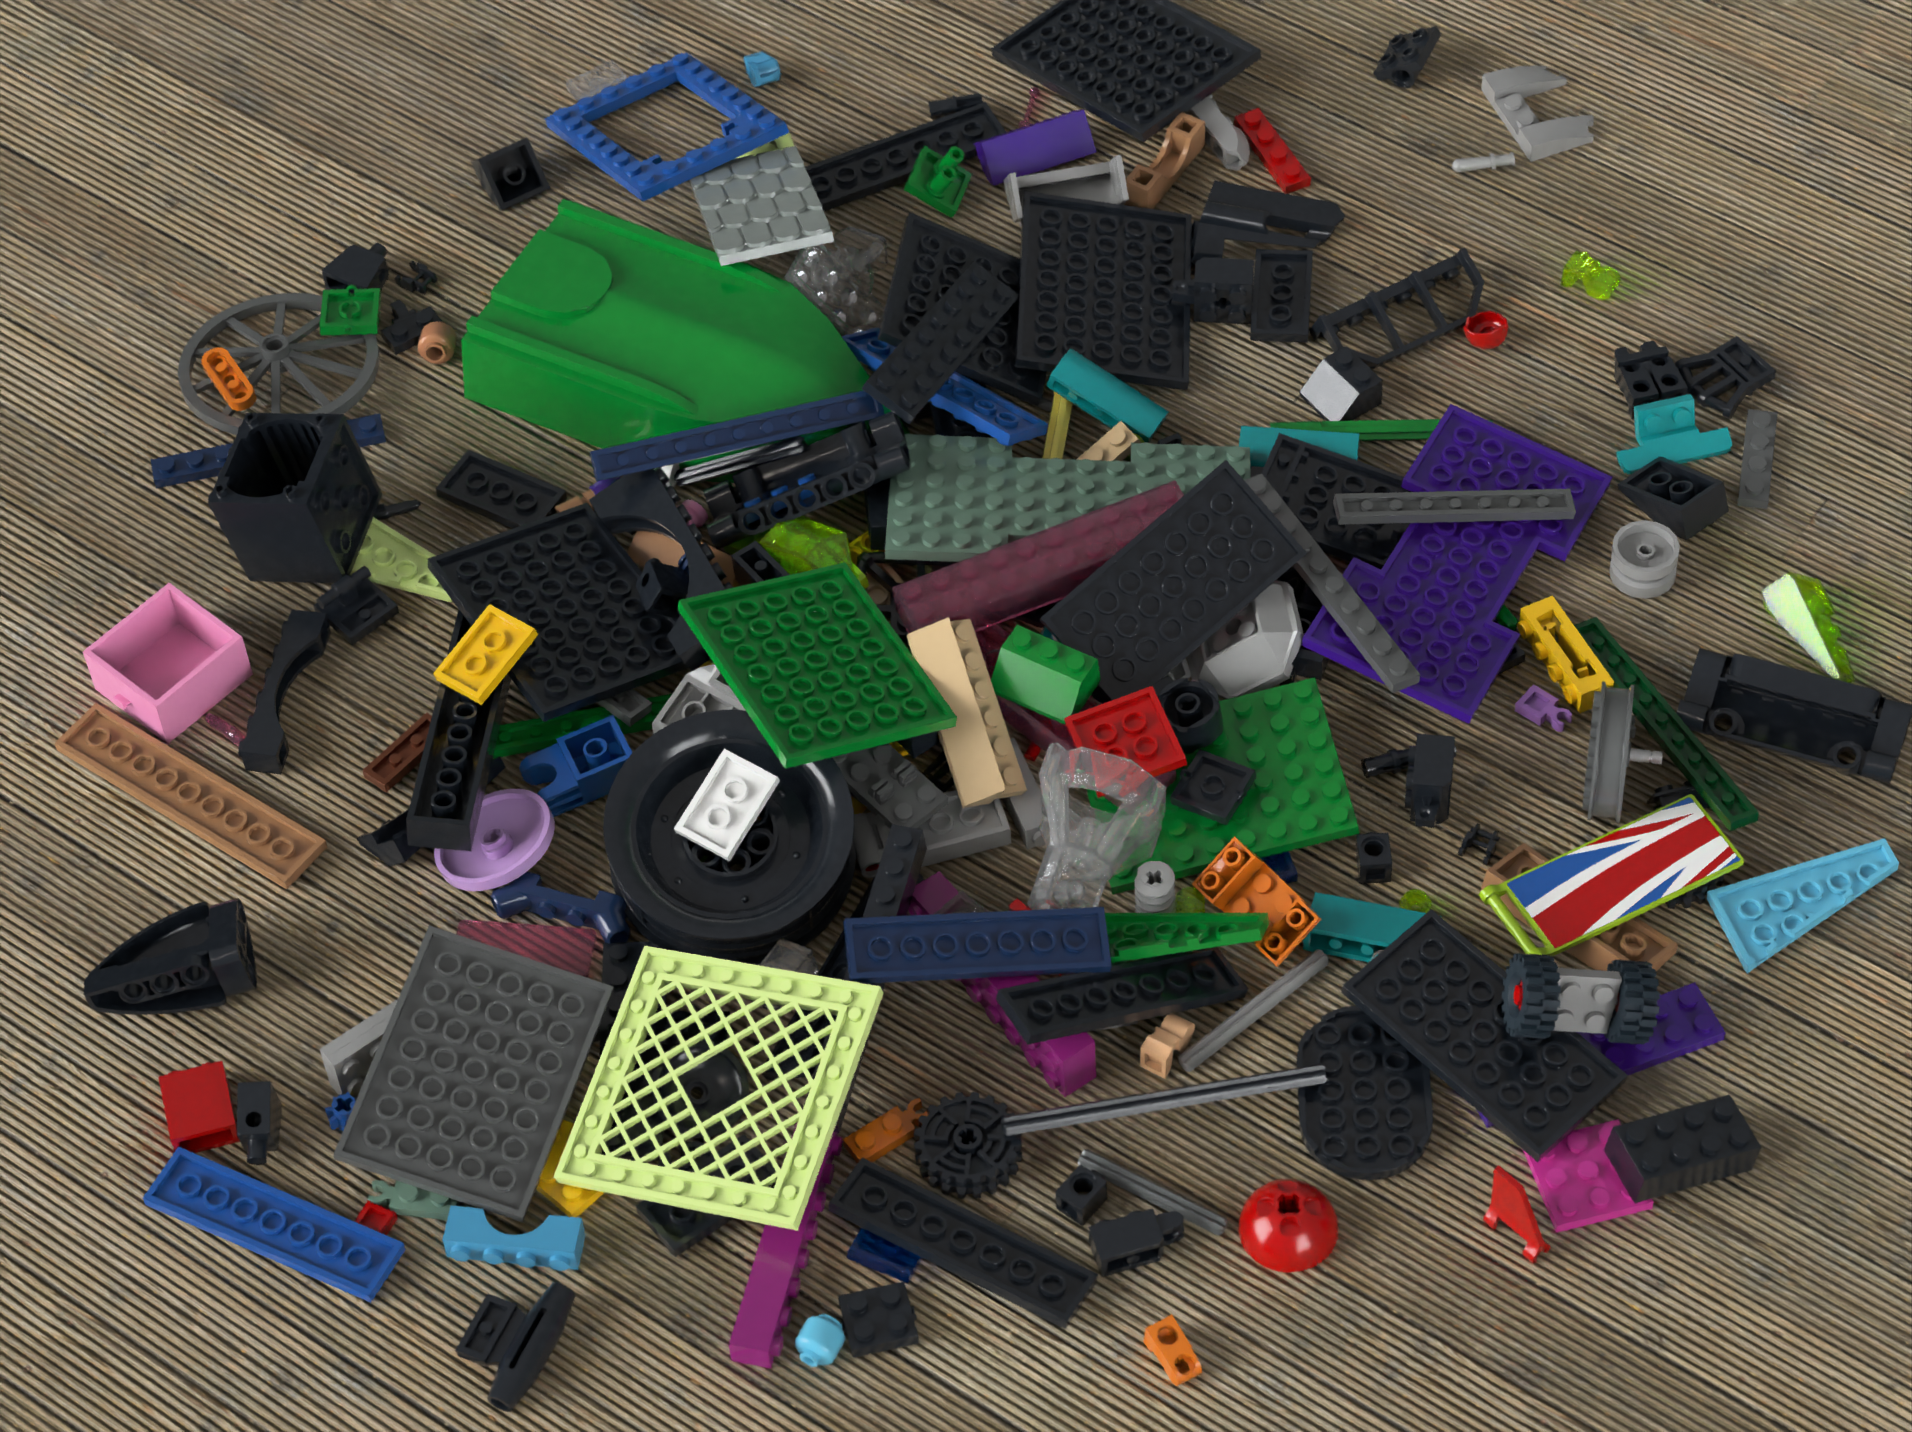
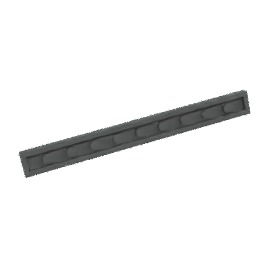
(1340, 597)

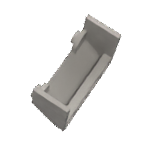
(1090, 182)

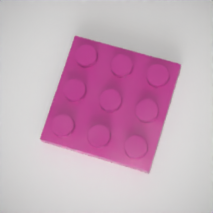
(1581, 1182)

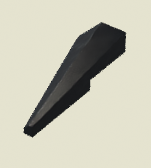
(391, 839)

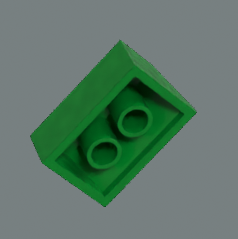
(1044, 674)

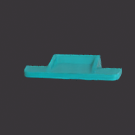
(1670, 431)

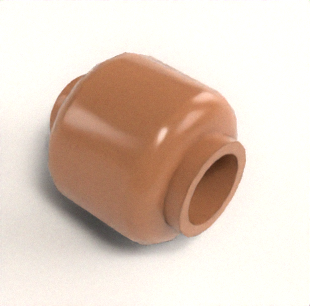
(437, 342)

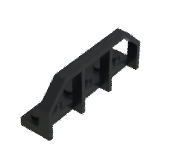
(1401, 292)

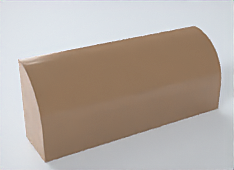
(654, 545)

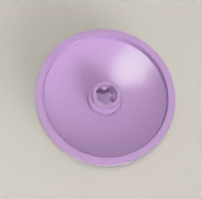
(508, 842)

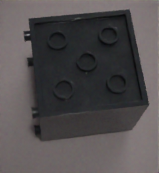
(295, 497)

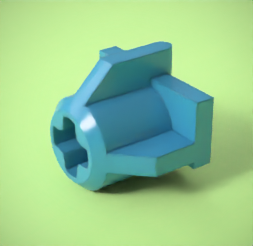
(762, 68)

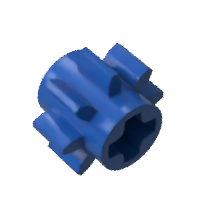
(340, 1111)

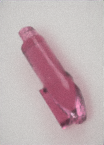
(229, 731)

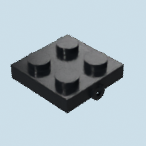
(1212, 787)
(878, 1319)

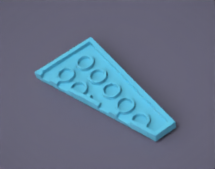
(1785, 904)

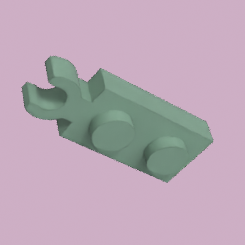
(412, 1201)

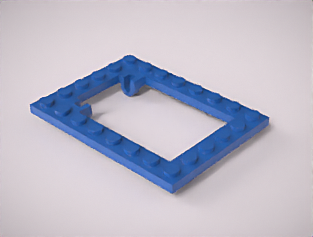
(748, 129)

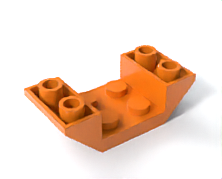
(1245, 884)

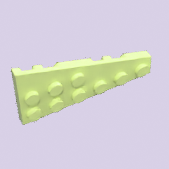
(397, 562)

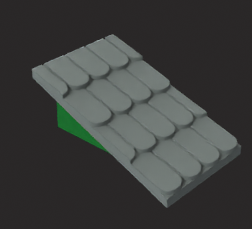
(760, 206)

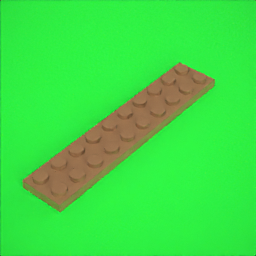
(191, 795)

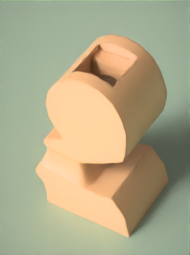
(1158, 1047)

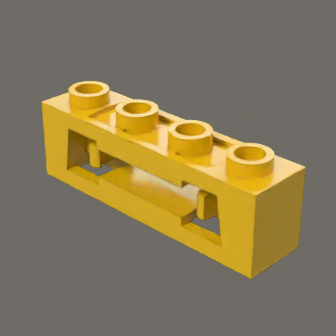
(1539, 628)

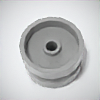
(1644, 559)

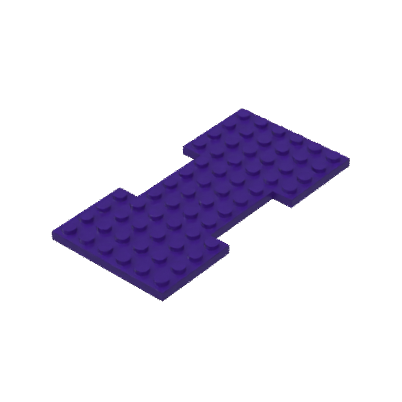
(1454, 577)

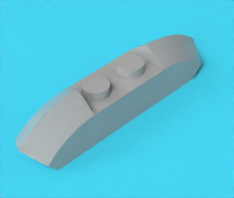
(1221, 136)

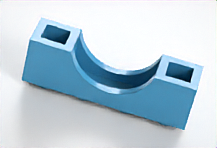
(553, 1244)

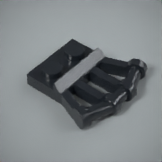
(1735, 362)

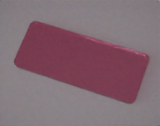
(553, 945)

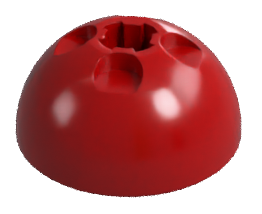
(1288, 1225)

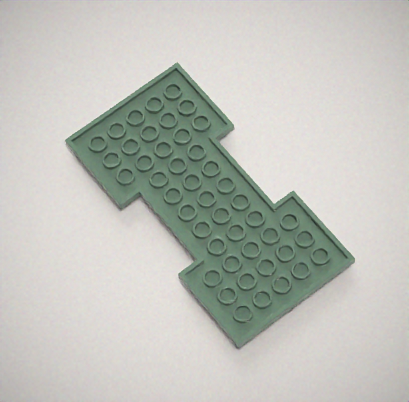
(976, 496)

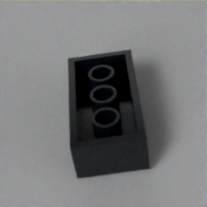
(1682, 1148)

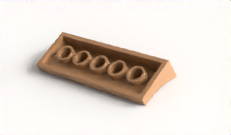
(1628, 941)

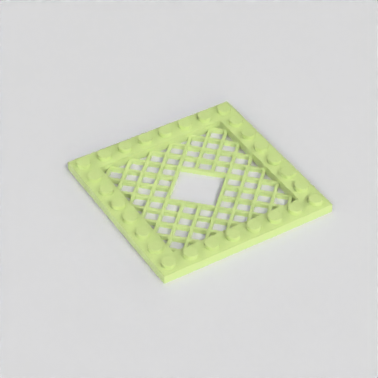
(655, 976)

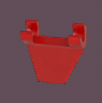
(1513, 1207)

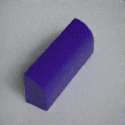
(1036, 146)

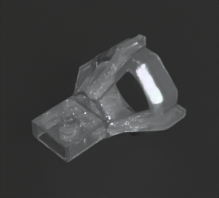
(1088, 843)

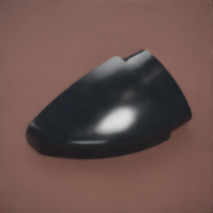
(178, 964)

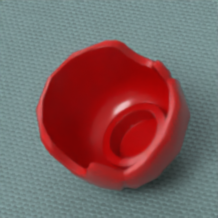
(1486, 330)

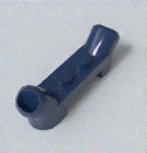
(529, 895)

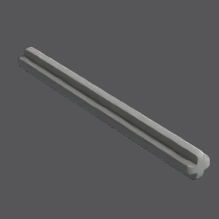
(1253, 1010)

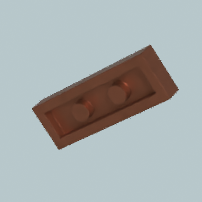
(399, 757)

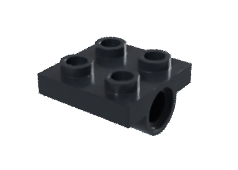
(1407, 56)

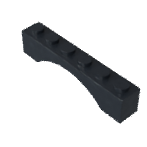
(301, 643)

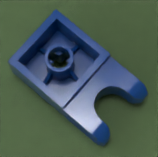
(578, 765)

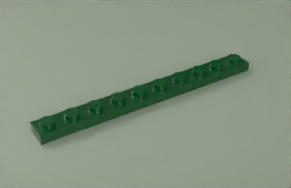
(1670, 730)

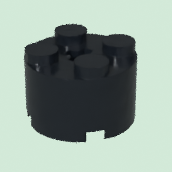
(1192, 712)

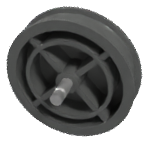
(1611, 752)

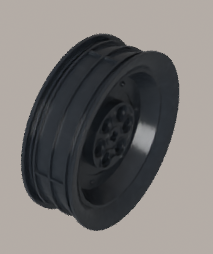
(707, 907)

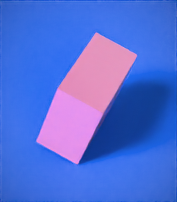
(168, 663)

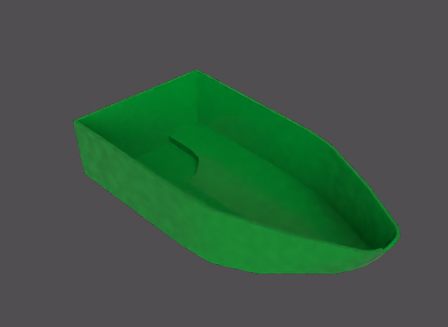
(647, 337)

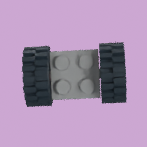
(1607, 1002)

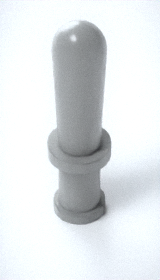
(1476, 163)

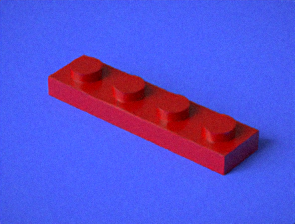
(1272, 151)

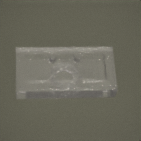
(595, 80)

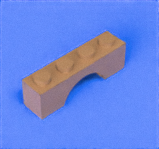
(1181, 145)

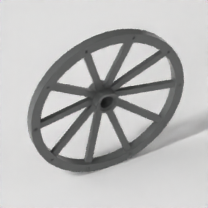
(276, 356)

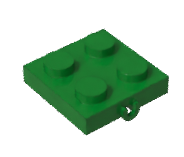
(350, 312)

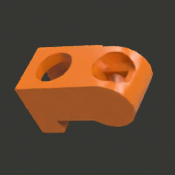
(1172, 1350)

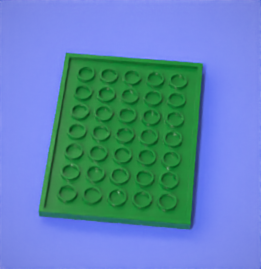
(816, 664)
(1290, 805)

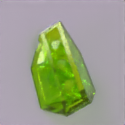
(806, 545)

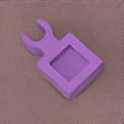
(1541, 706)

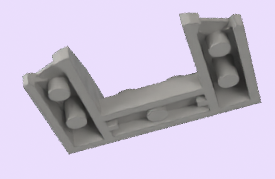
(1537, 139)

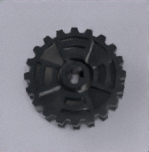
(965, 1146)

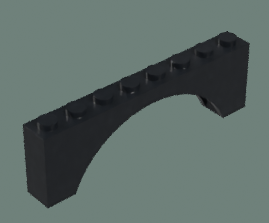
(647, 504)

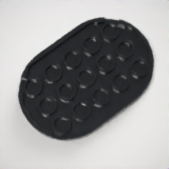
(1376, 1101)

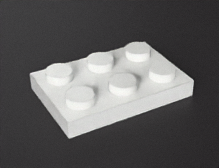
(726, 804)

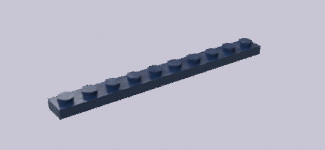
(734, 435)

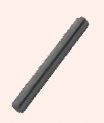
(1154, 1192)

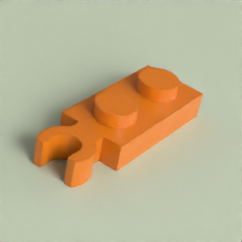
(884, 1133)

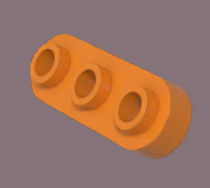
(229, 379)

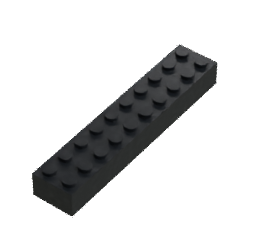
(455, 764)

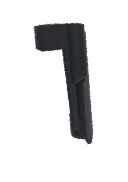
(1244, 212)

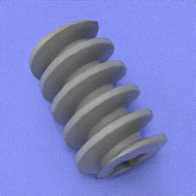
(1155, 888)

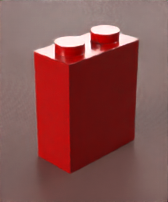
(199, 1107)

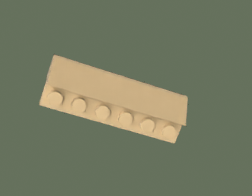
(979, 745)

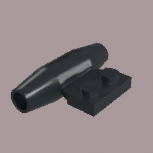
(516, 1341)

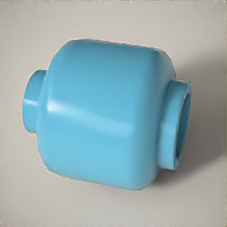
(820, 1340)

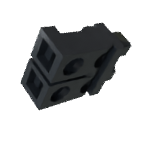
(1647, 375)

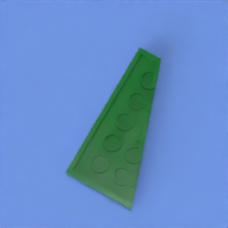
(1158, 934)

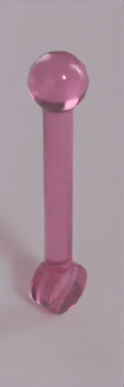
(1034, 92)

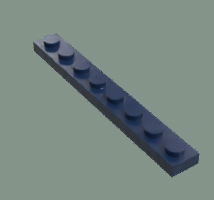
(209, 461)

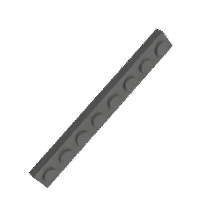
(1454, 506)

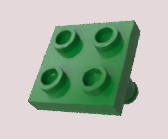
(939, 179)

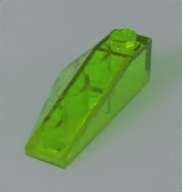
(1805, 612)

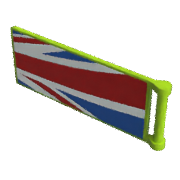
(1615, 877)

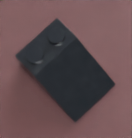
(1676, 496)

